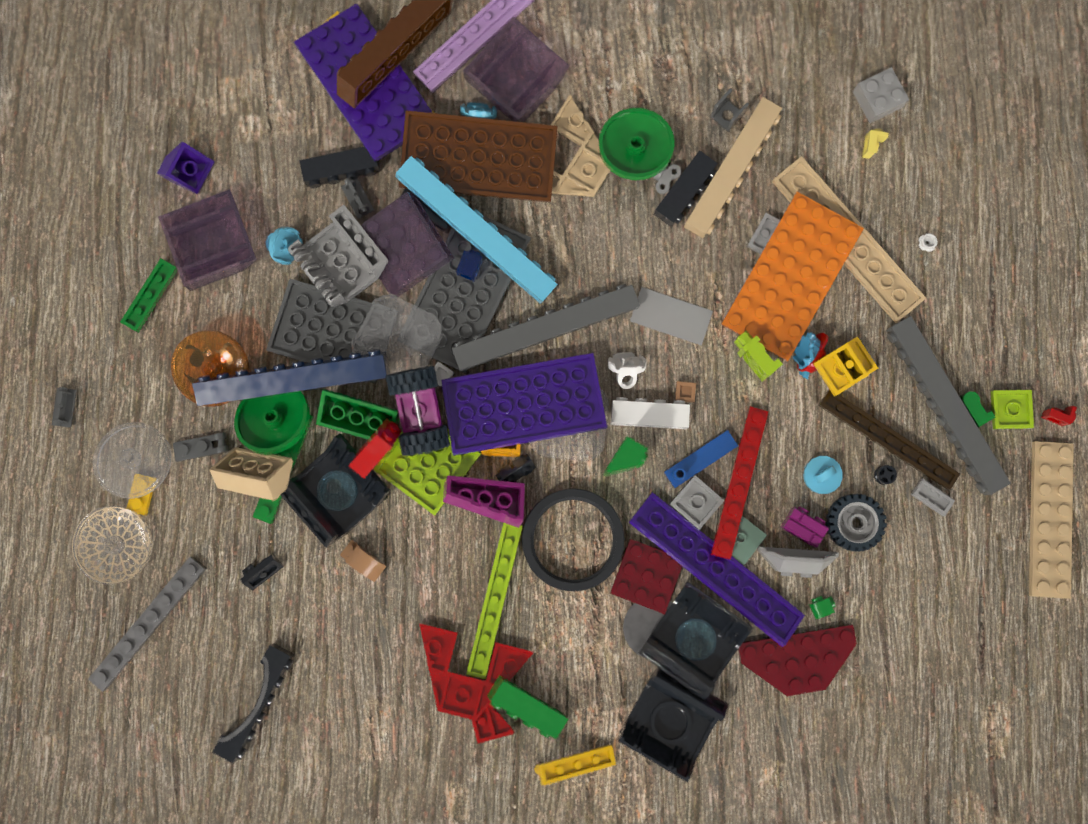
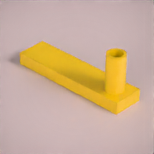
(575, 764)

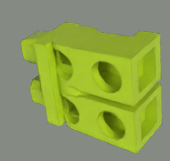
(755, 356)

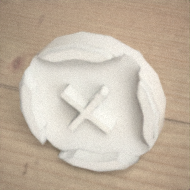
(627, 364)

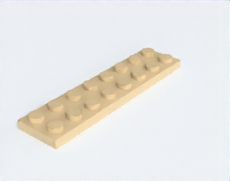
(1051, 520)

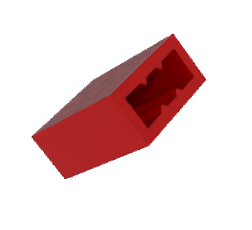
(375, 448)

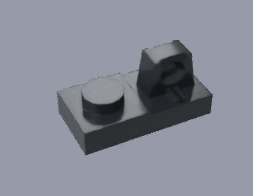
(264, 570)

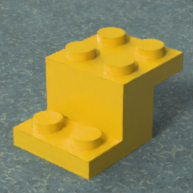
(845, 366)

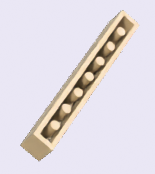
(732, 168)

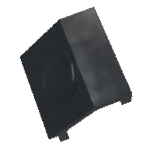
(671, 724)

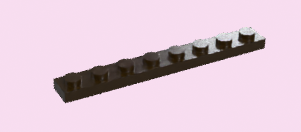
(889, 440)

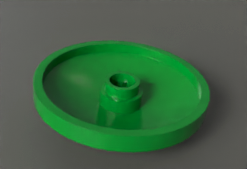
(636, 143)
(272, 422)

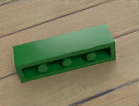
(527, 707)

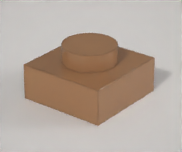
(685, 391)

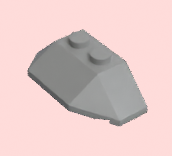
(797, 561)

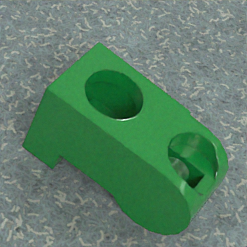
(972, 403)

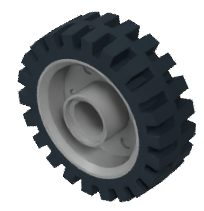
(870, 517)

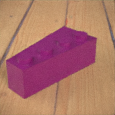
(489, 498)

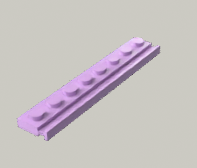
(468, 41)

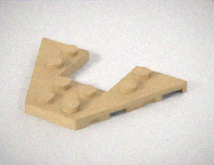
(586, 169)

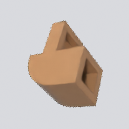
(362, 561)

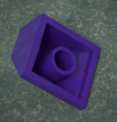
(186, 167)

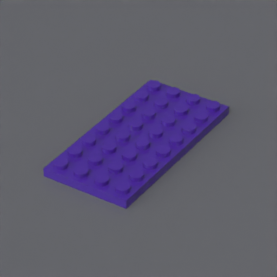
(381, 115)
(523, 404)

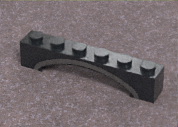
(275, 663)

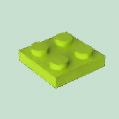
(1012, 409)

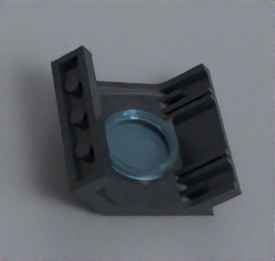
(333, 495)
(695, 640)

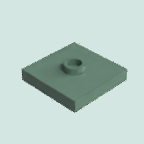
(747, 541)

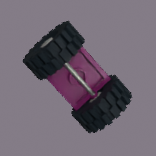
(418, 410)

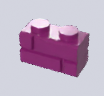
(804, 526)

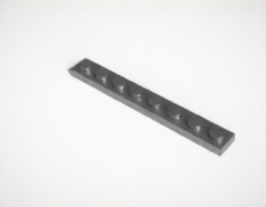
(147, 624)

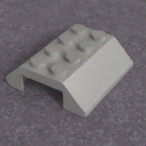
(340, 258)

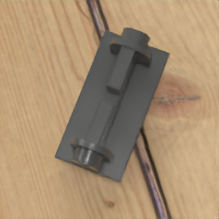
(357, 197)
(64, 407)

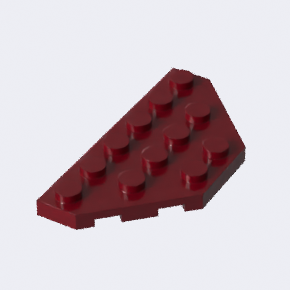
(804, 663)

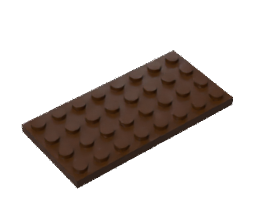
(483, 154)

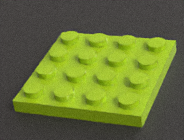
(424, 474)

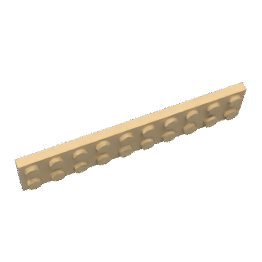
(867, 259)

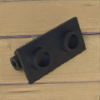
(523, 467)

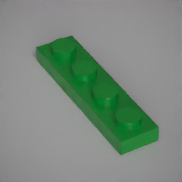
(149, 295)

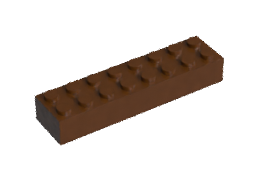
(389, 48)

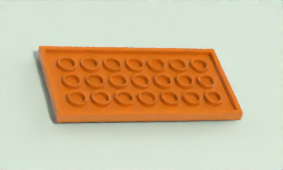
(792, 275)

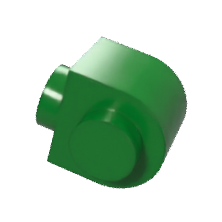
(822, 606)

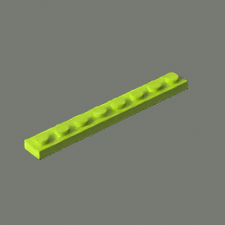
(494, 601)

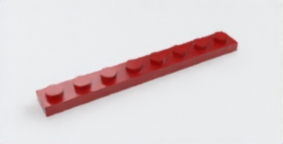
(739, 483)

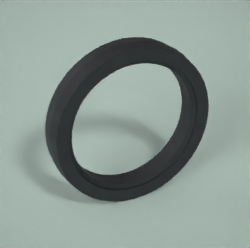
(617, 543)

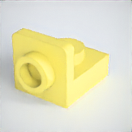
(872, 141)

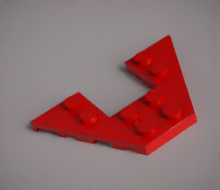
(459, 693)

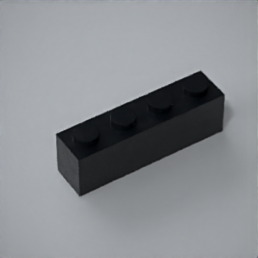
(337, 167)
(685, 189)

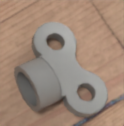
(665, 178)

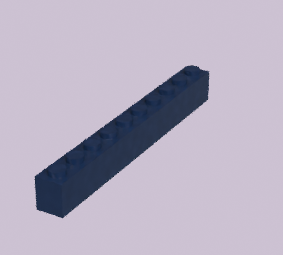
(291, 378)

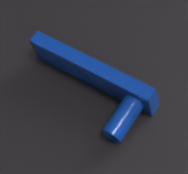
(701, 459)

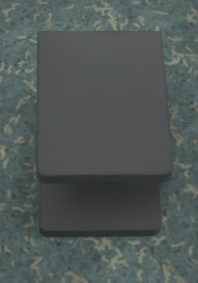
(725, 105)

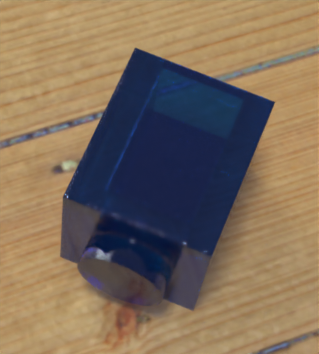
(469, 265)

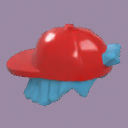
(810, 351)

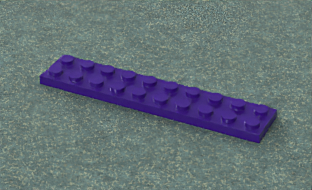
(723, 576)

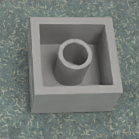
(880, 95)

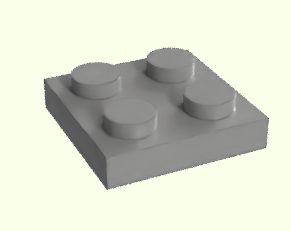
(696, 502)

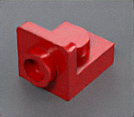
(1059, 416)

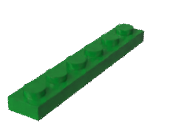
(266, 508)

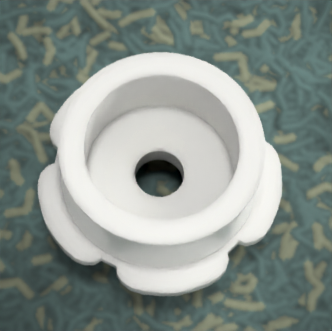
(932, 242)

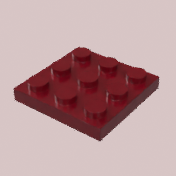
(646, 576)

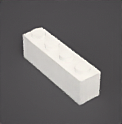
(650, 414)

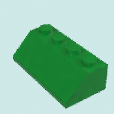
(352, 414)
(628, 457)

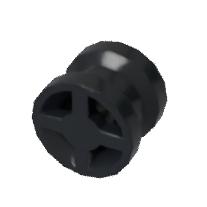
(889, 473)

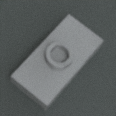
(932, 497)

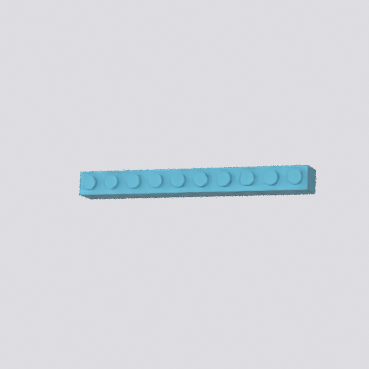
(476, 229)

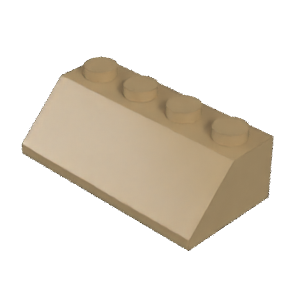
(252, 473)

